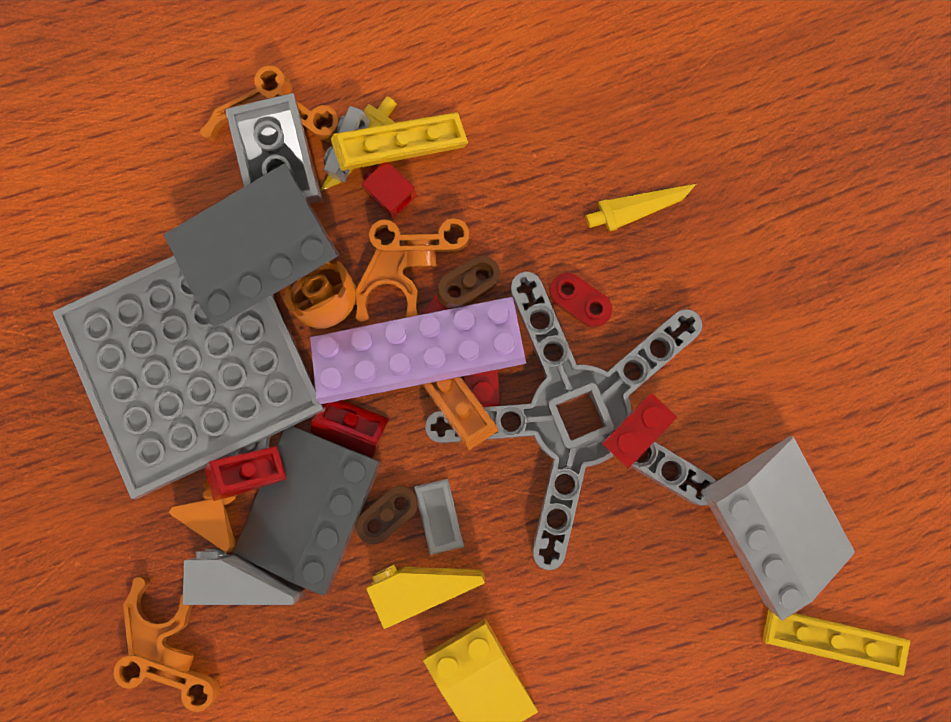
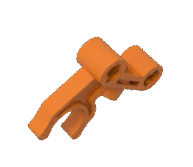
(310, 119)
(404, 252)
(155, 658)

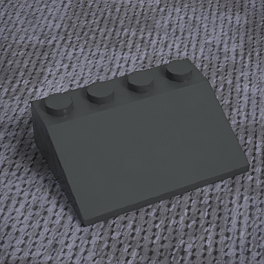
(250, 245)
(309, 518)

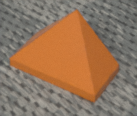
(208, 520)

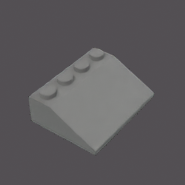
(780, 527)

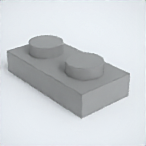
(353, 120)

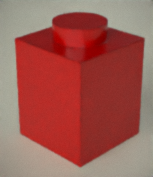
(388, 188)

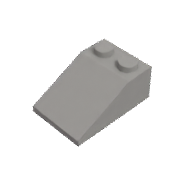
(270, 136)
(231, 580)

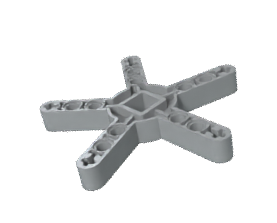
(610, 399)

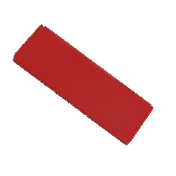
(350, 427)

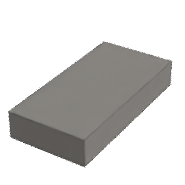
(439, 516)

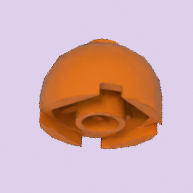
(322, 296)

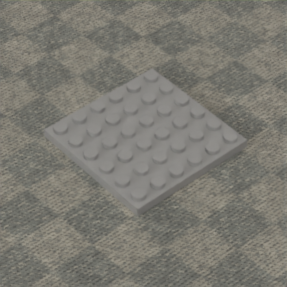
(173, 384)

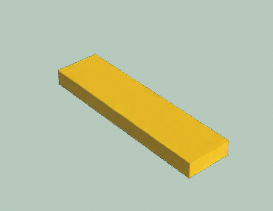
(398, 141)
(838, 642)

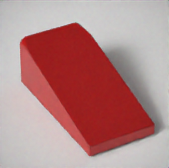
(244, 472)

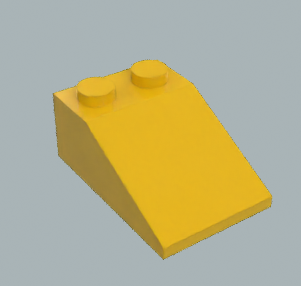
(416, 589)
(479, 678)

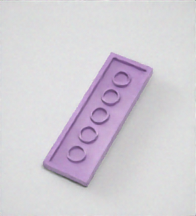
(416, 350)

